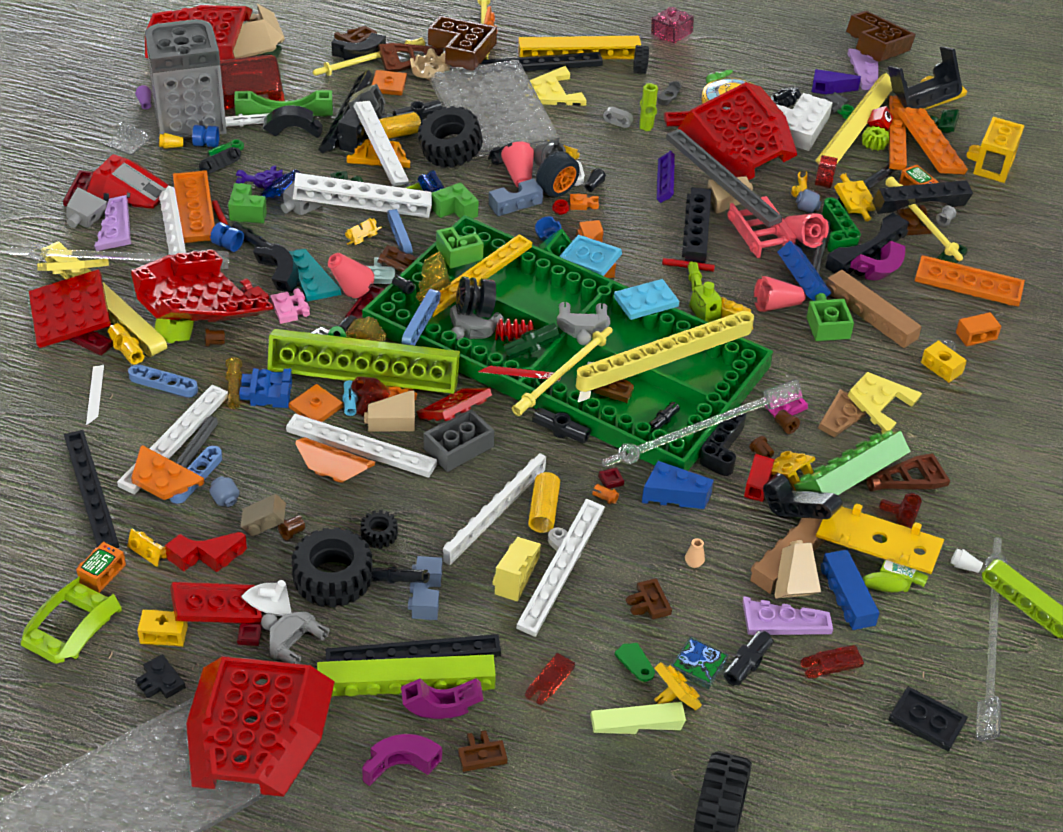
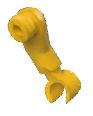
(802, 185)

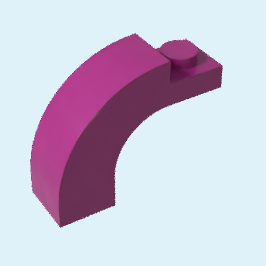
(891, 259)
(440, 703)
(401, 749)

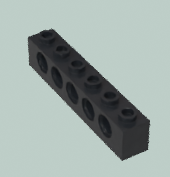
(696, 225)

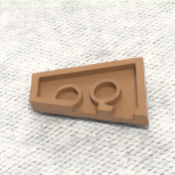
(840, 415)

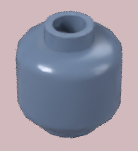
(808, 201)
(224, 491)

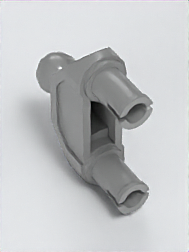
(582, 325)
(473, 326)
(288, 630)

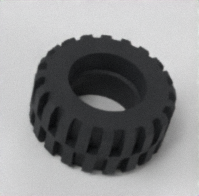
(445, 123)
(336, 587)
(723, 793)

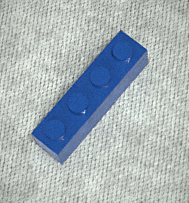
(803, 270)
(849, 589)

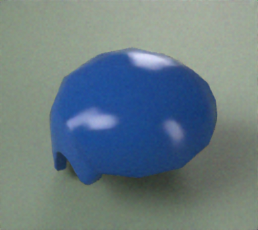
(546, 227)

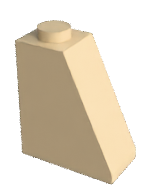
(721, 198)
(392, 413)
(797, 571)

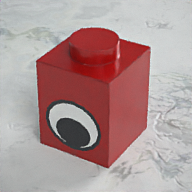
(880, 117)

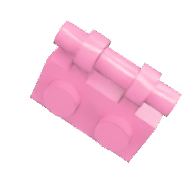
(285, 307)

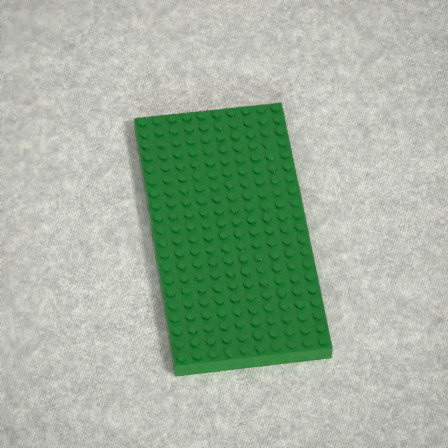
(532, 290)

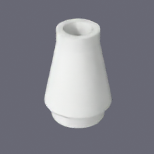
(964, 560)

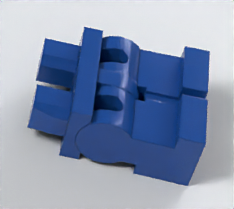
(267, 388)

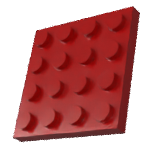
(69, 308)

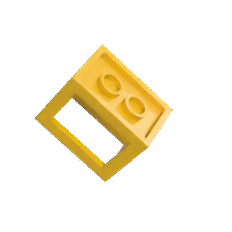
(1001, 138)

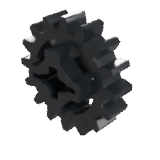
(786, 96)

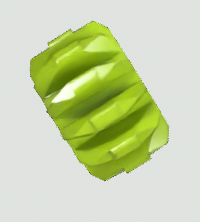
(875, 138)

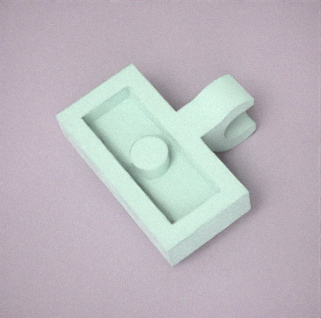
(382, 274)

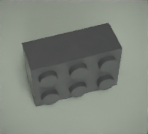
(458, 440)

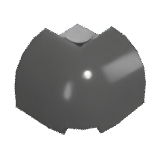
(373, 95)

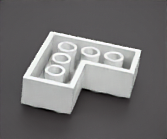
(807, 119)

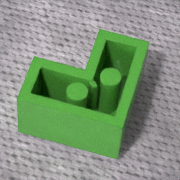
(455, 200)
(245, 206)
(457, 249)

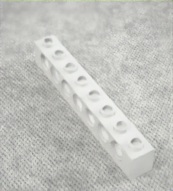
(362, 195)

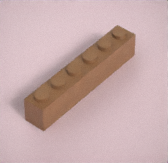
(874, 309)
(766, 571)

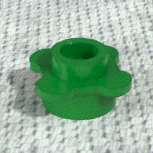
(846, 110)

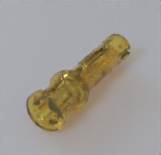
(233, 377)

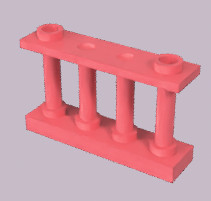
(781, 230)

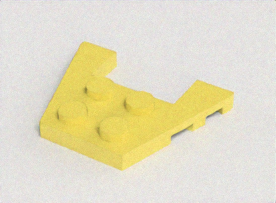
(551, 92)
(75, 266)
(875, 393)

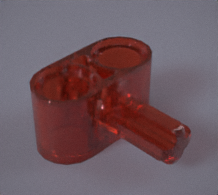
(826, 171)
(370, 390)
(906, 511)

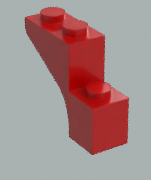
(213, 552)

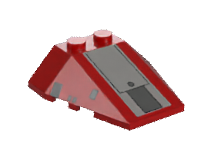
(125, 177)

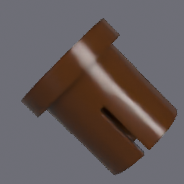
(214, 337)
(787, 421)
(761, 447)
(291, 527)

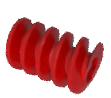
(512, 330)

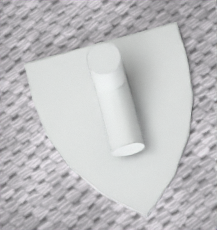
(269, 598)

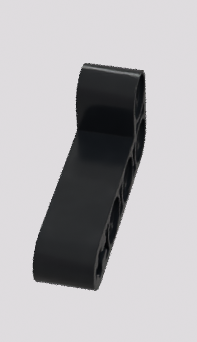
(715, 450)
(799, 503)

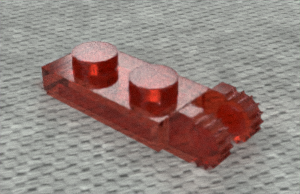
(832, 661)
(550, 678)

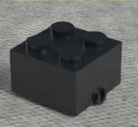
(351, 131)

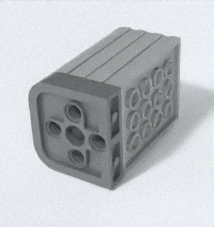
(185, 77)

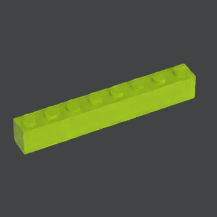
(389, 675)

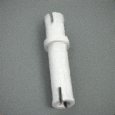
(241, 120)

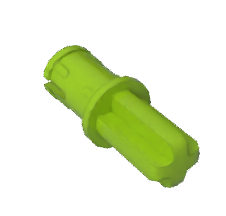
(694, 275)

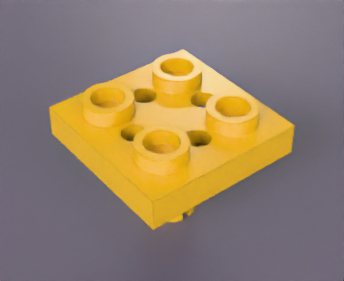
(676, 687)

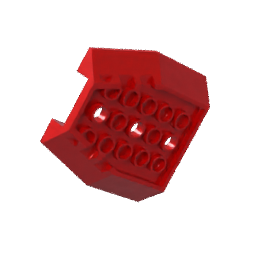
(224, 20)
(736, 149)
(193, 289)
(287, 730)

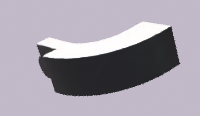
(353, 50)
(292, 116)
(287, 273)

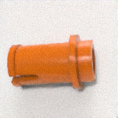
(610, 496)

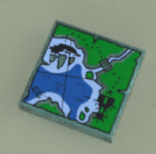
(700, 662)

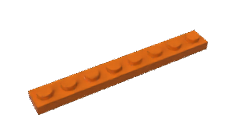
(897, 137)

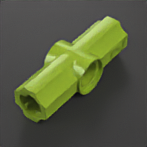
(648, 107)

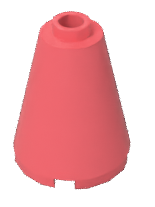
(519, 161)
(808, 228)
(351, 275)
(776, 294)

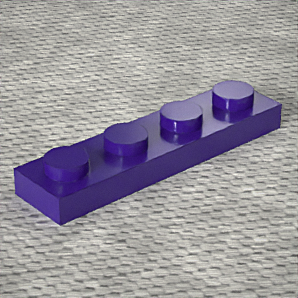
(665, 176)

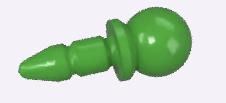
(711, 77)

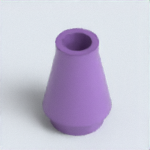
(143, 94)

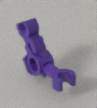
(260, 179)

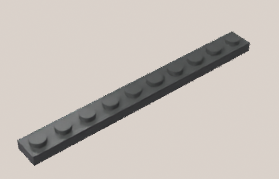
(724, 178)

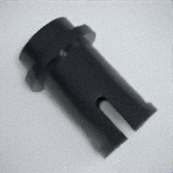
(406, 286)

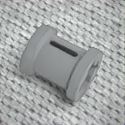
(944, 217)

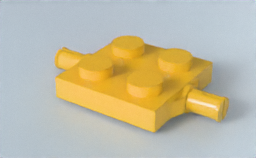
(855, 197)

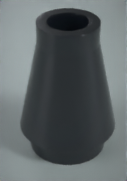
(595, 178)

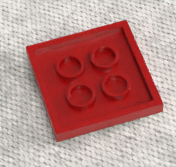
(454, 403)

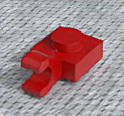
(251, 292)

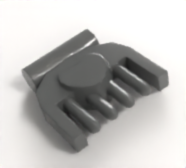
(838, 101)

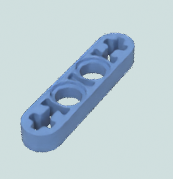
(399, 231)
(421, 317)
(184, 386)
(202, 460)

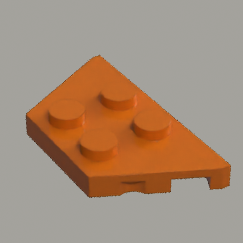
(161, 475)

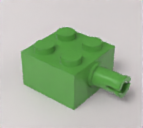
(829, 319)

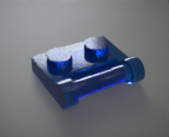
(280, 184)

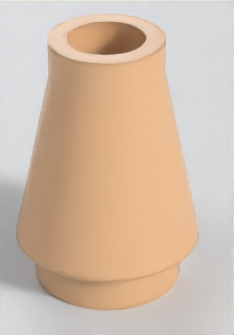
(695, 555)

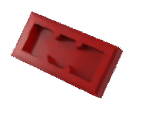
(674, 118)

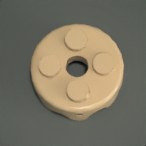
(425, 64)

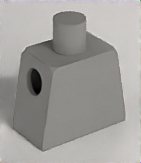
(298, 206)
(84, 209)

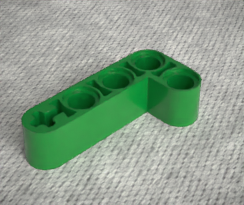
(843, 229)

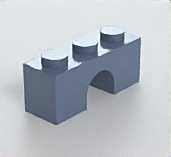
(504, 202)
(424, 600)

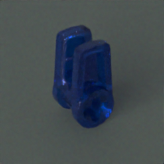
(430, 183)

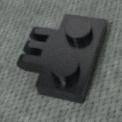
(160, 677)

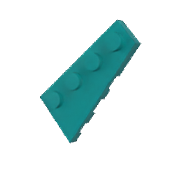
(312, 278)

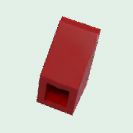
(759, 475)

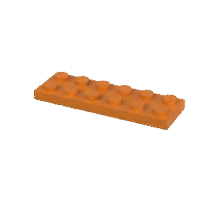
(932, 140)
(194, 205)
(970, 280)

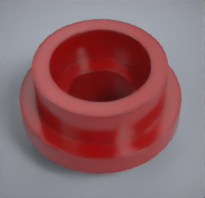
(560, 206)

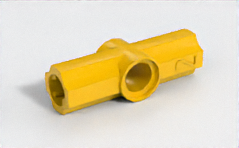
(126, 344)

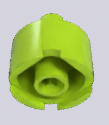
(174, 329)

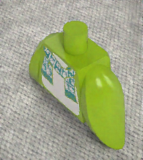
(894, 577)

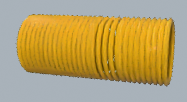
(401, 125)
(544, 502)

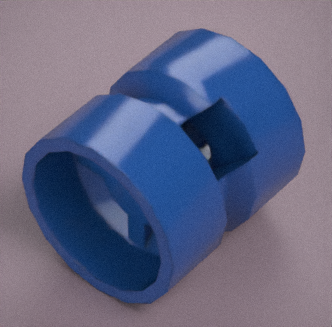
(205, 136)
(227, 237)

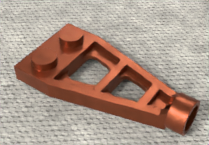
(390, 57)
(927, 464)

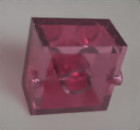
(672, 24)

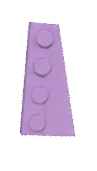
(864, 67)
(115, 226)
(784, 619)

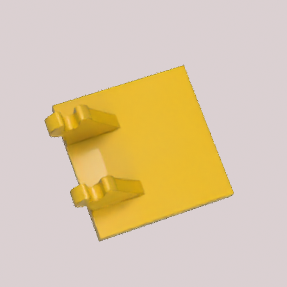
(790, 462)

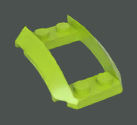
(82, 596)

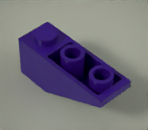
(829, 82)

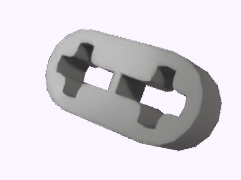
(618, 117)

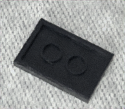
(928, 718)

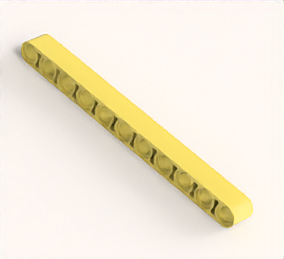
(858, 119)
(120, 312)
(664, 351)

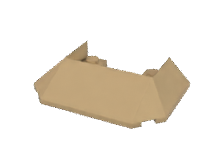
(258, 34)

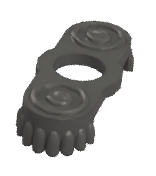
(673, 88)

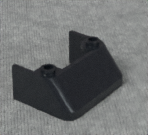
(942, 87)

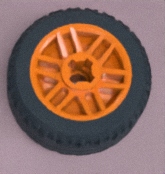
(558, 174)

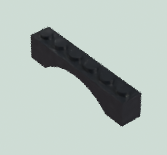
(894, 198)
(892, 229)

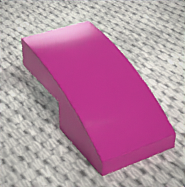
(792, 408)

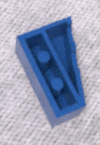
(677, 486)

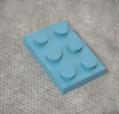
(591, 254)
(646, 299)

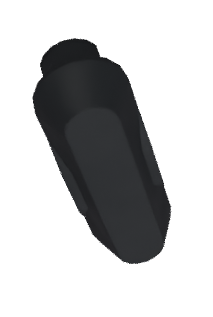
(220, 160)

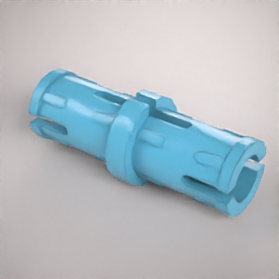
(350, 405)

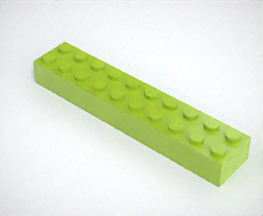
(350, 358)

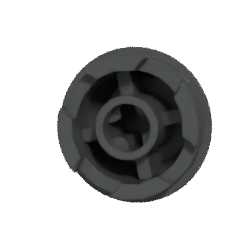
(545, 149)

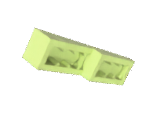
(630, 719)

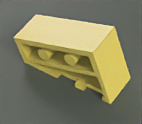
(516, 568)

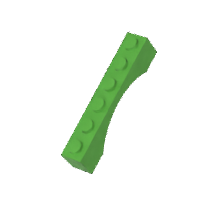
(250, 103)

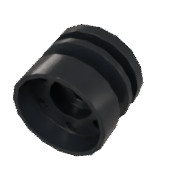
(477, 297)

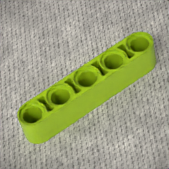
(1025, 596)

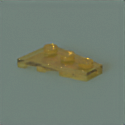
(434, 275)

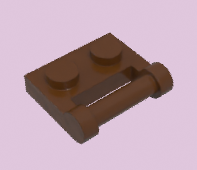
(914, 225)
(395, 258)

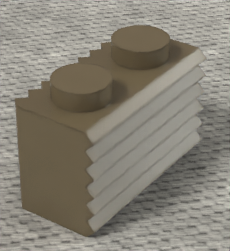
(263, 515)

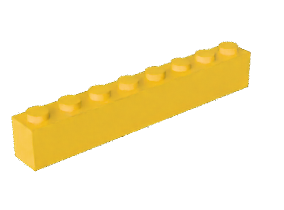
(609, 46)

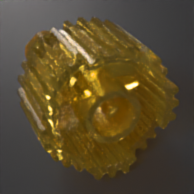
(366, 329)

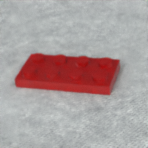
(212, 603)

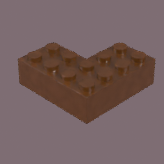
(879, 36)
(464, 41)

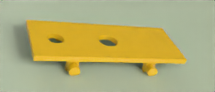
(856, 531)

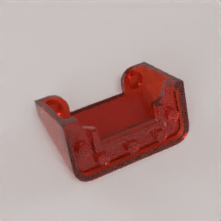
(252, 74)

